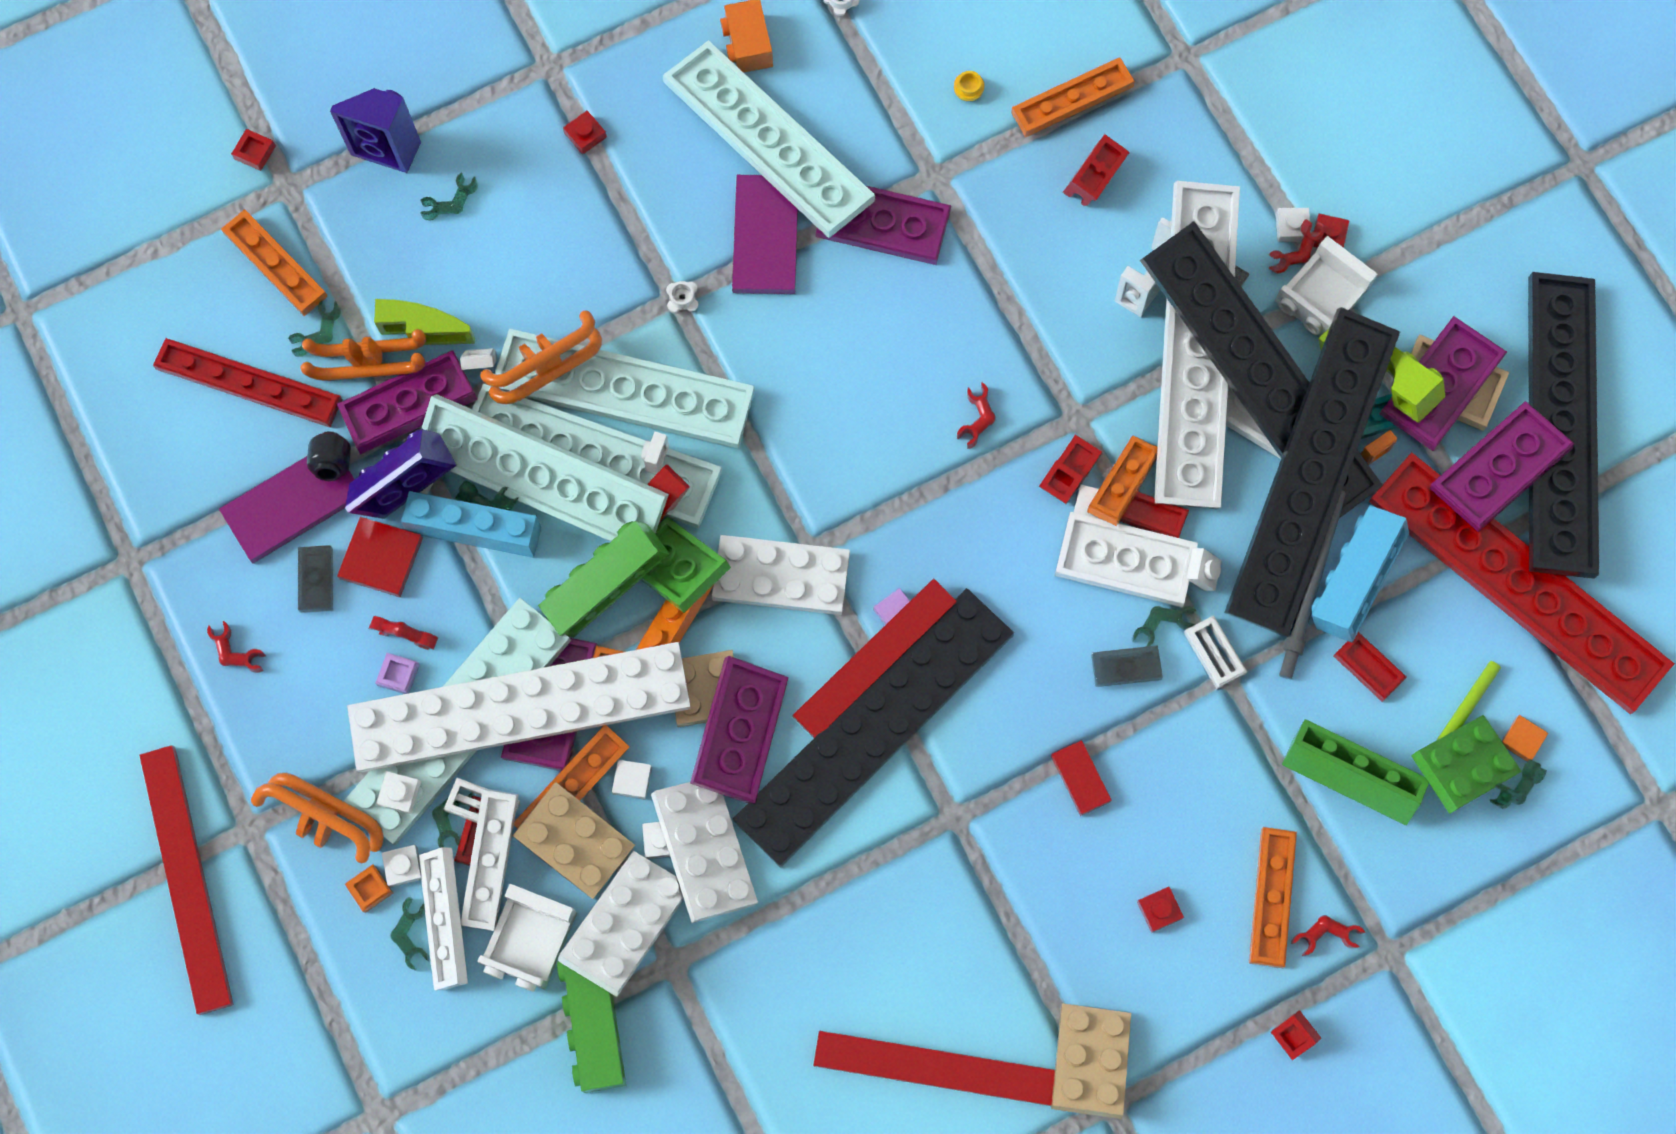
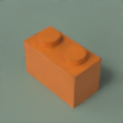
(748, 36)

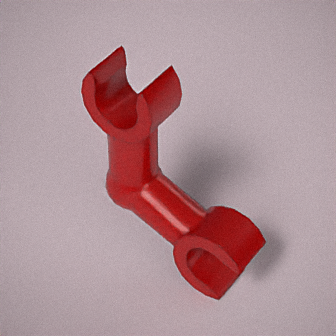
(1304, 252)
(987, 416)
(401, 629)
(229, 658)
(1324, 925)

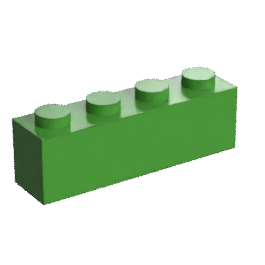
(603, 578)
(1356, 772)
(592, 1033)

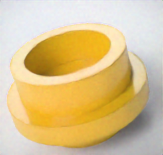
(969, 86)

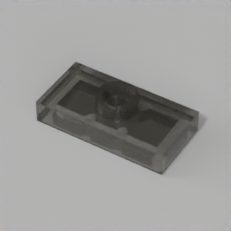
(315, 579)
(1126, 666)

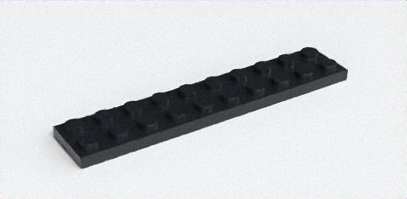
(1240, 343)
(1565, 393)
(1312, 472)
(872, 728)

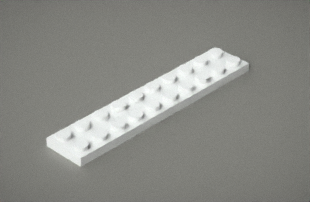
(1191, 386)
(518, 707)

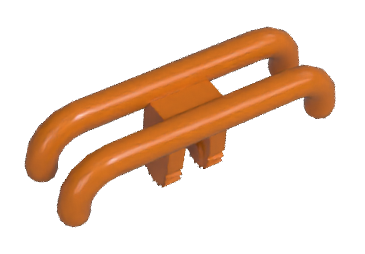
(365, 357)
(546, 363)
(324, 809)

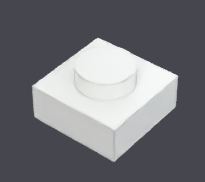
(1289, 223)
(655, 452)
(1204, 569)
(398, 792)
(654, 841)
(402, 866)

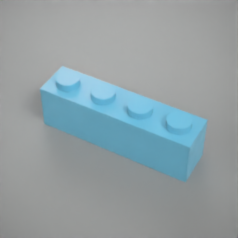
(471, 524)
(1359, 573)

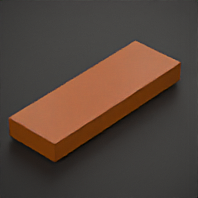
(1123, 481)

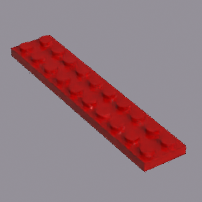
(1542, 603)

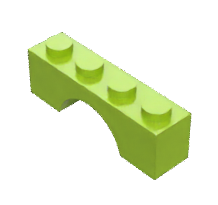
(1415, 387)

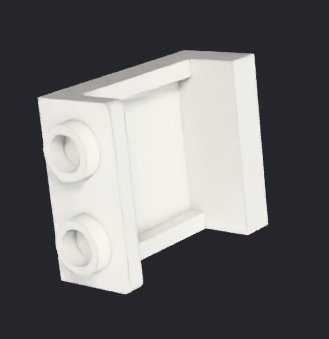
(1323, 285)
(1138, 290)
(527, 938)

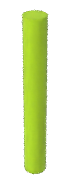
(1472, 698)

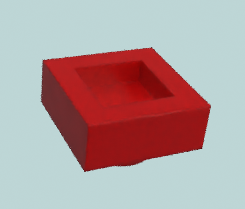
(584, 132)
(253, 149)
(1335, 228)
(1160, 909)
(1296, 1035)

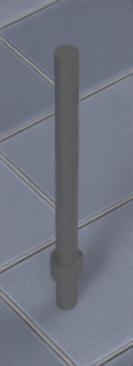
(1294, 644)

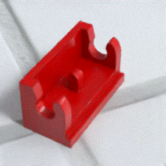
(1097, 170)

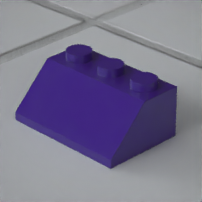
(378, 128)
(403, 469)

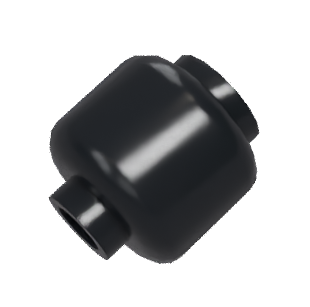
(328, 456)

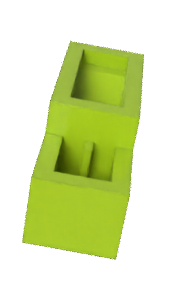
(405, 317)

